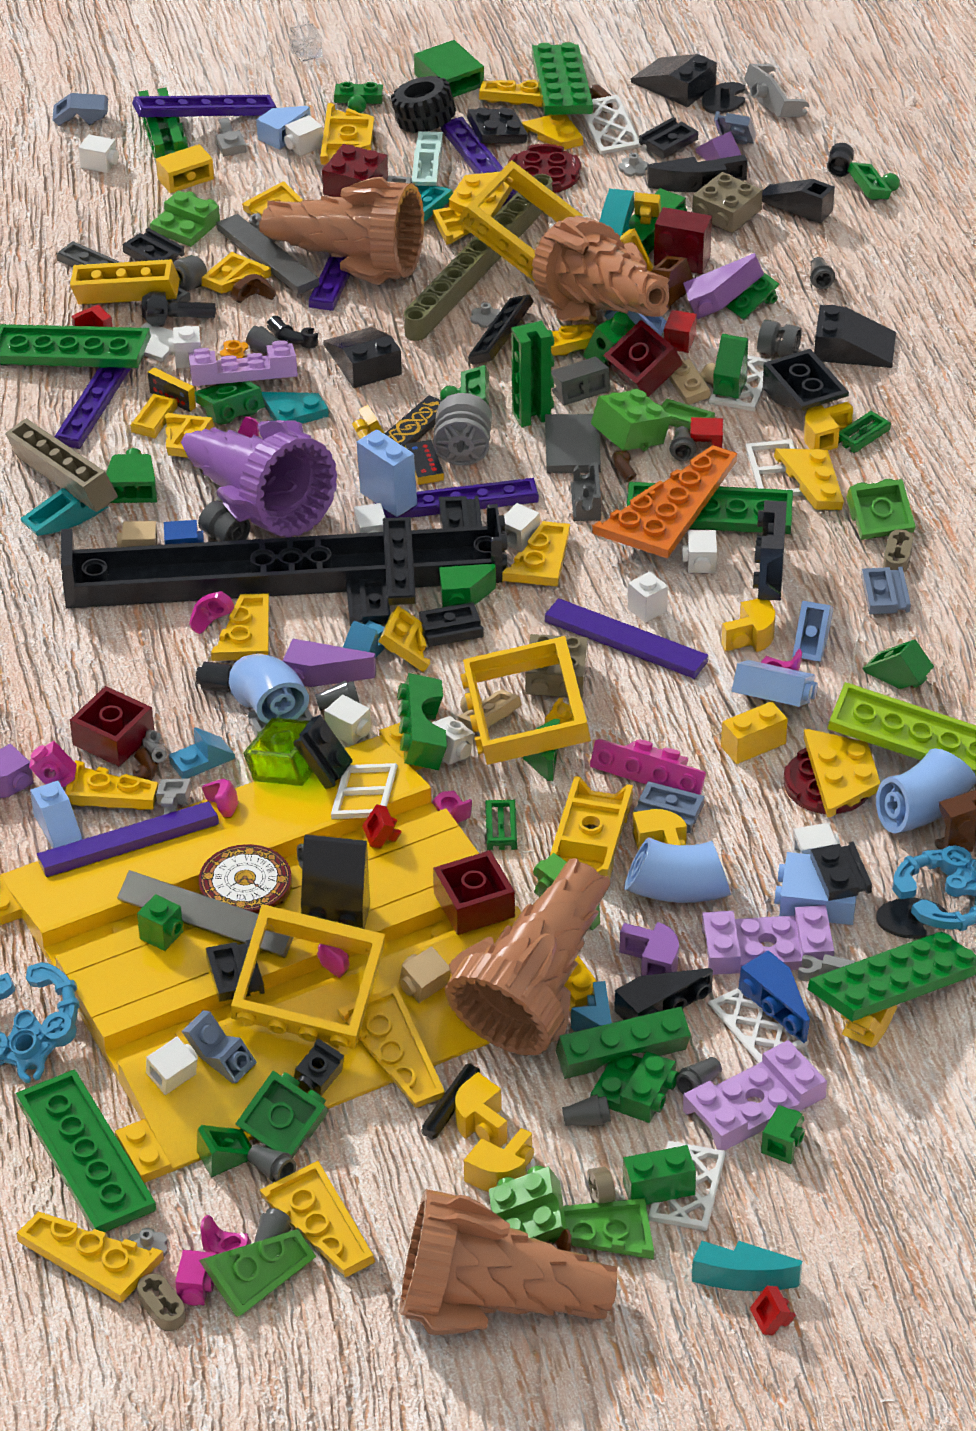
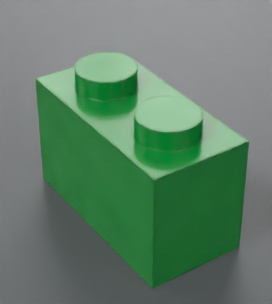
(660, 1175)

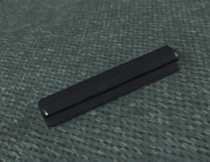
(446, 1106)

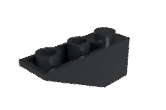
(803, 197)
(662, 992)

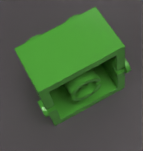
(631, 420)

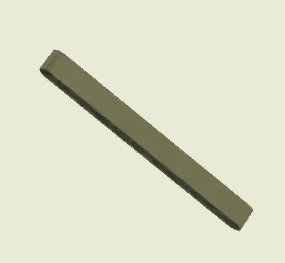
(466, 269)

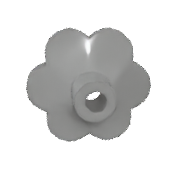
(633, 165)
(484, 316)
(149, 1238)

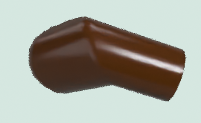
(599, 92)
(621, 462)
(147, 766)

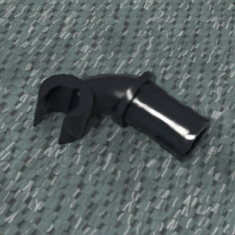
(284, 332)

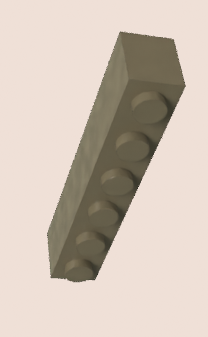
(61, 465)

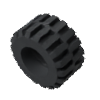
(423, 104)

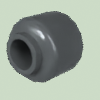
(190, 272)

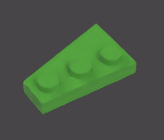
(611, 1227)
(257, 1268)

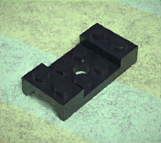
(770, 550)

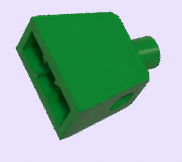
(607, 335)
(132, 477)

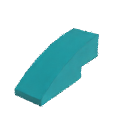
(618, 210)
(58, 513)
(744, 1268)

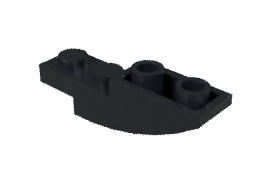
(690, 175)

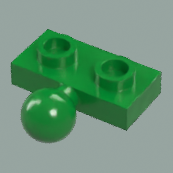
(358, 95)
(871, 182)
(472, 381)

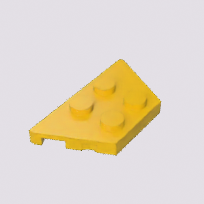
(347, 129)
(471, 186)
(841, 769)

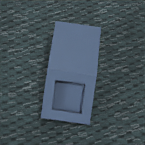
(88, 106)
(222, 1052)

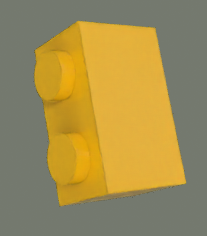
(184, 168)
(754, 732)

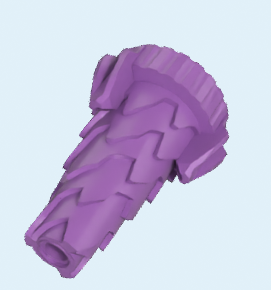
(273, 480)

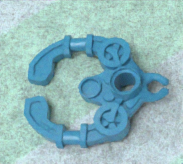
(961, 881)
(29, 1040)

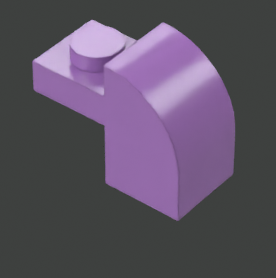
(656, 947)

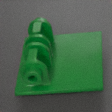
(753, 296)

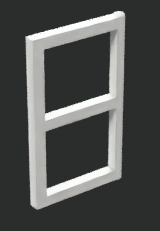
(768, 469)
(343, 790)

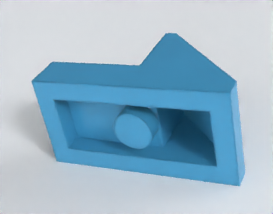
(365, 637)
(205, 754)
(595, 1013)

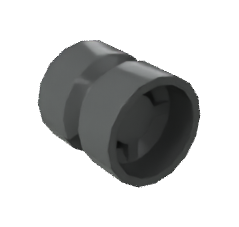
(770, 338)
(221, 525)

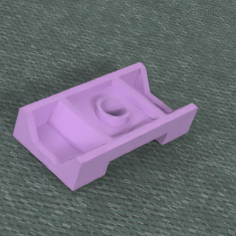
(277, 364)
(739, 941)
(780, 1079)

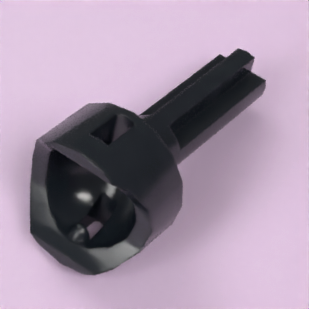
(157, 308)

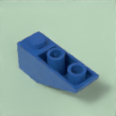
(774, 989)

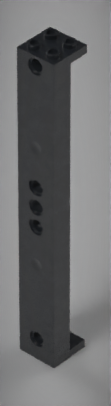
(266, 565)

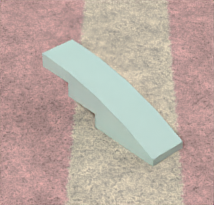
(427, 158)

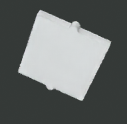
(159, 342)

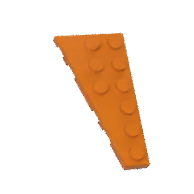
(667, 509)

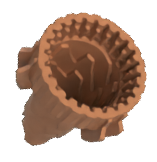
(371, 226)
(589, 269)
(516, 986)
(473, 1264)

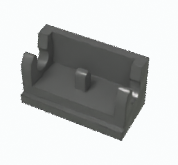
(581, 380)
(586, 494)

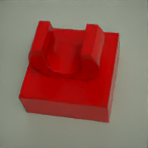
(380, 827)
(771, 1310)

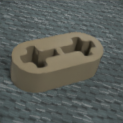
(894, 550)
(601, 1185)
(155, 1305)

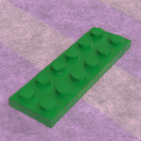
(562, 79)
(72, 345)
(731, 507)
(894, 976)
(86, 1152)

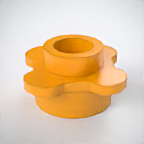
(234, 348)

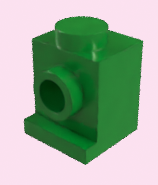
(783, 1134)

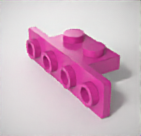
(646, 763)

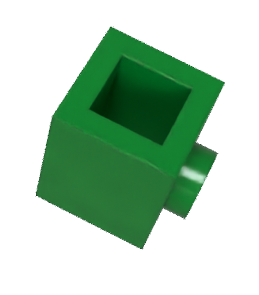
(160, 922)

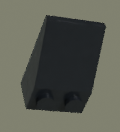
(679, 77)
(852, 338)
(365, 356)
(801, 381)
(335, 880)

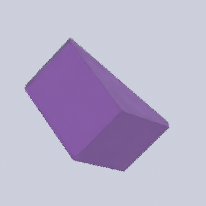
(719, 147)

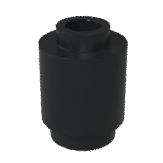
(214, 676)

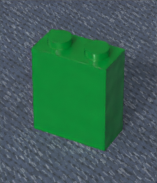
(451, 63)

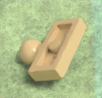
(691, 383)
(495, 707)

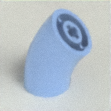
(268, 687)
(914, 796)
(677, 873)

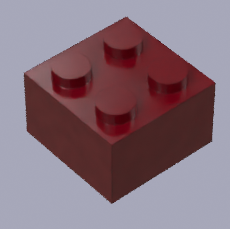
(352, 166)
(685, 236)
(643, 358)
(111, 726)
(474, 892)

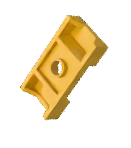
(596, 845)

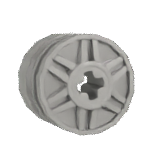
(462, 429)

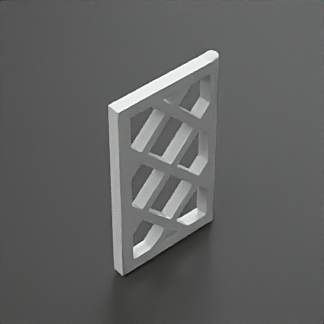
(618, 143)
(755, 392)
(736, 998)
(679, 1216)

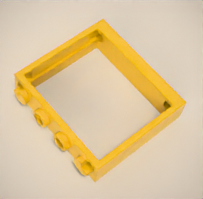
(499, 237)
(516, 661)
(320, 932)

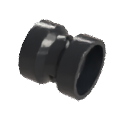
(839, 159)

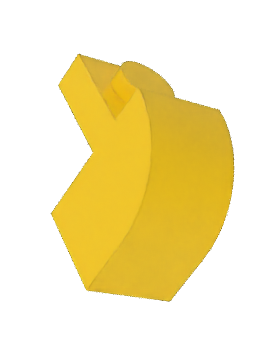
(824, 424)
(753, 628)
(660, 826)
(869, 1028)
(477, 1110)
(490, 1163)

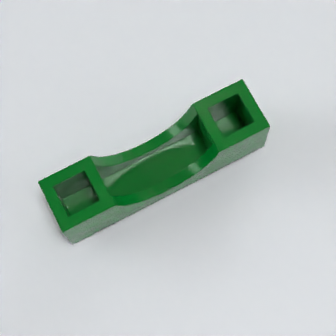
(421, 739)
(593, 1047)

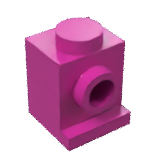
(52, 757)
(192, 1279)

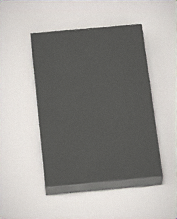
(571, 442)

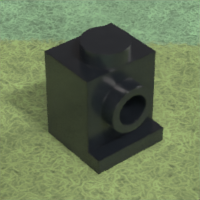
(329, 1067)

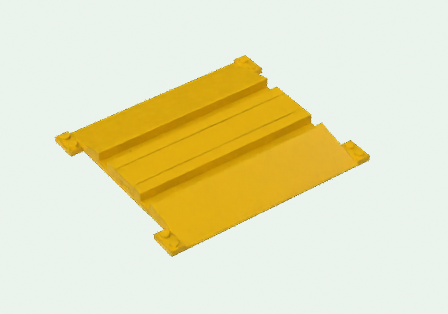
(145, 996)

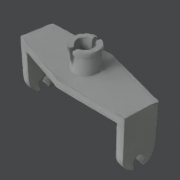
(769, 93)

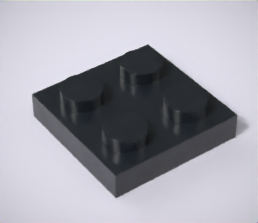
(497, 125)

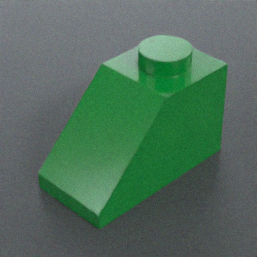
(731, 366)
(466, 583)
(901, 665)

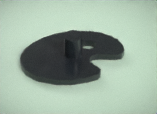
(723, 98)
(898, 920)

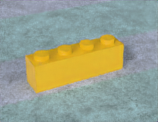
(123, 281)

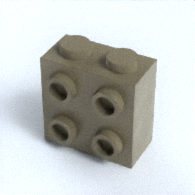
(728, 201)
(549, 679)

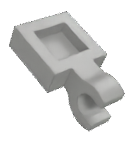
(229, 141)
(173, 793)
(817, 967)

